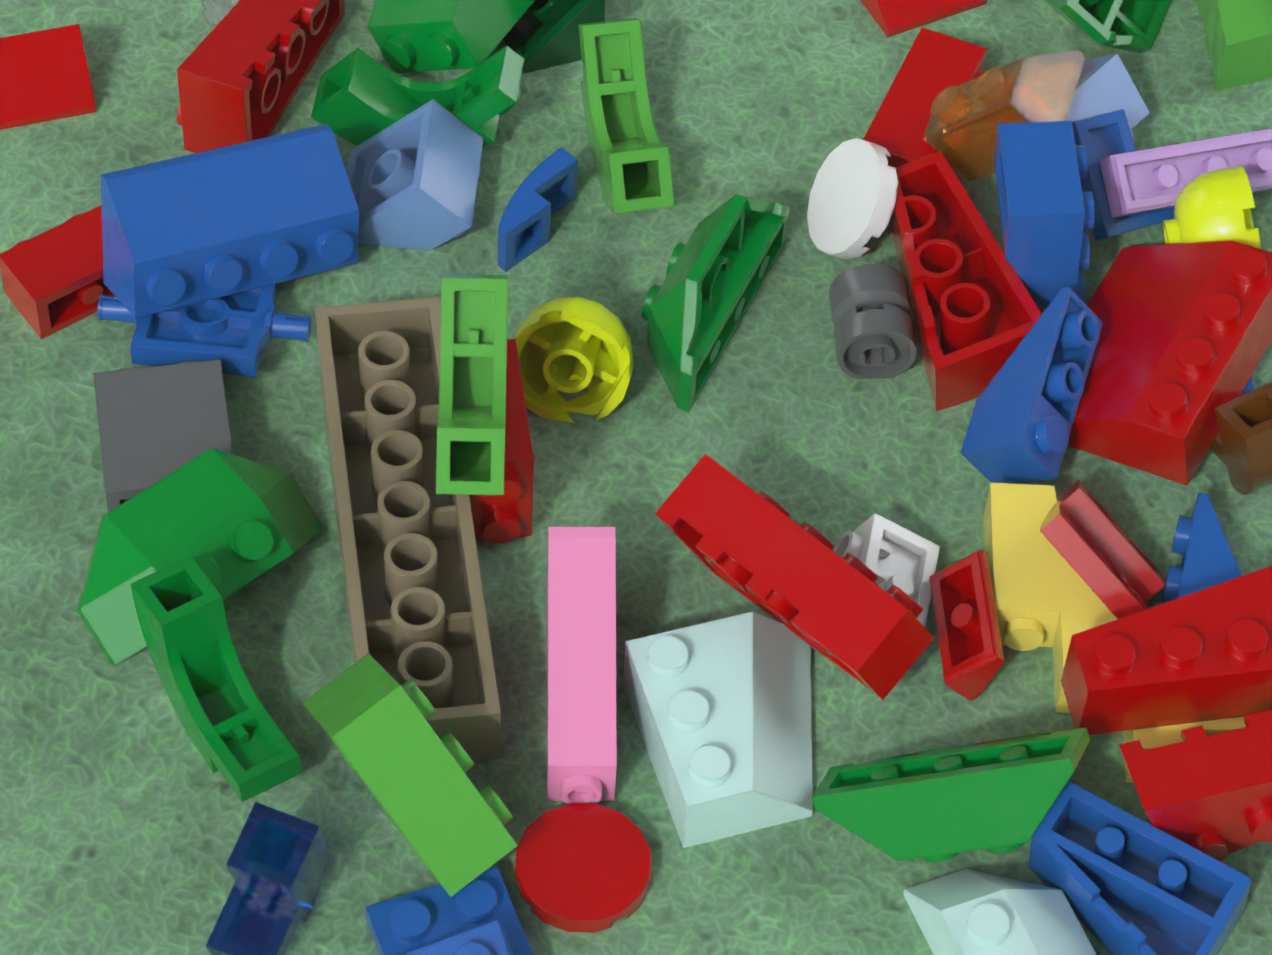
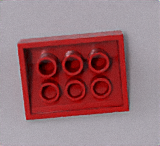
(1172, 347)

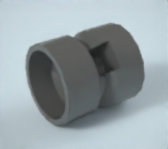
(872, 322)

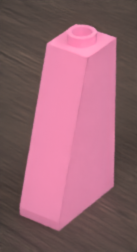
(581, 664)

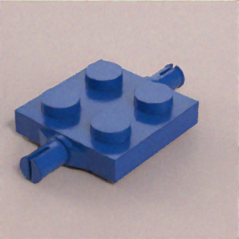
(221, 328)

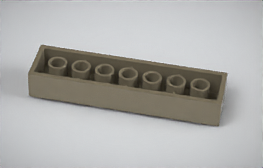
(402, 546)

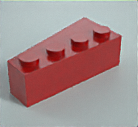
(251, 69)
(961, 287)
(796, 576)
(1176, 661)

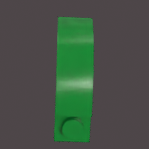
(365, 97)
(205, 682)

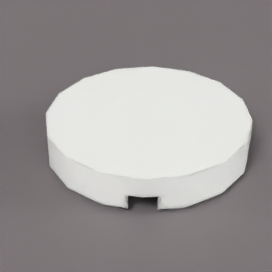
(851, 198)

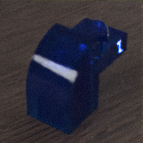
(276, 884)

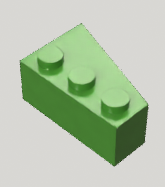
(1238, 40)
(414, 772)

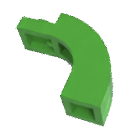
(619, 123)
(472, 385)

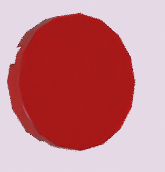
(582, 867)

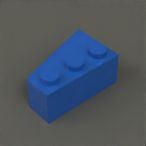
(1135, 881)

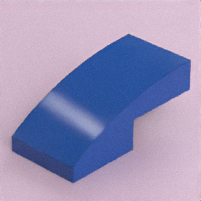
(527, 216)

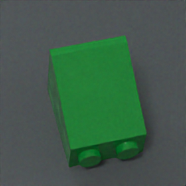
(441, 32)

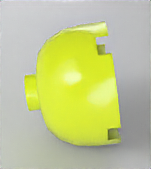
(1214, 209)
(569, 348)

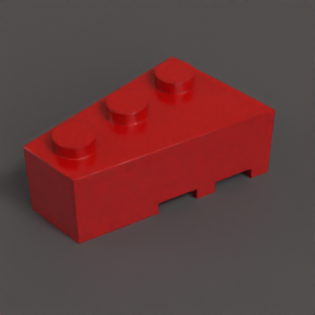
(1209, 787)

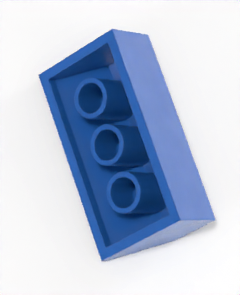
(227, 221)

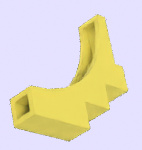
(1045, 600)

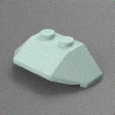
(995, 916)

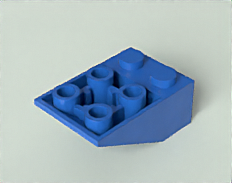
(1044, 205)

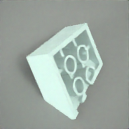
(725, 723)

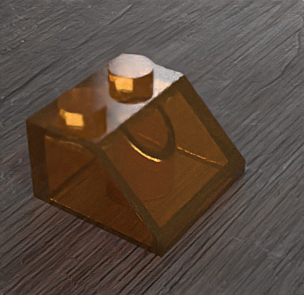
(1020, 92)

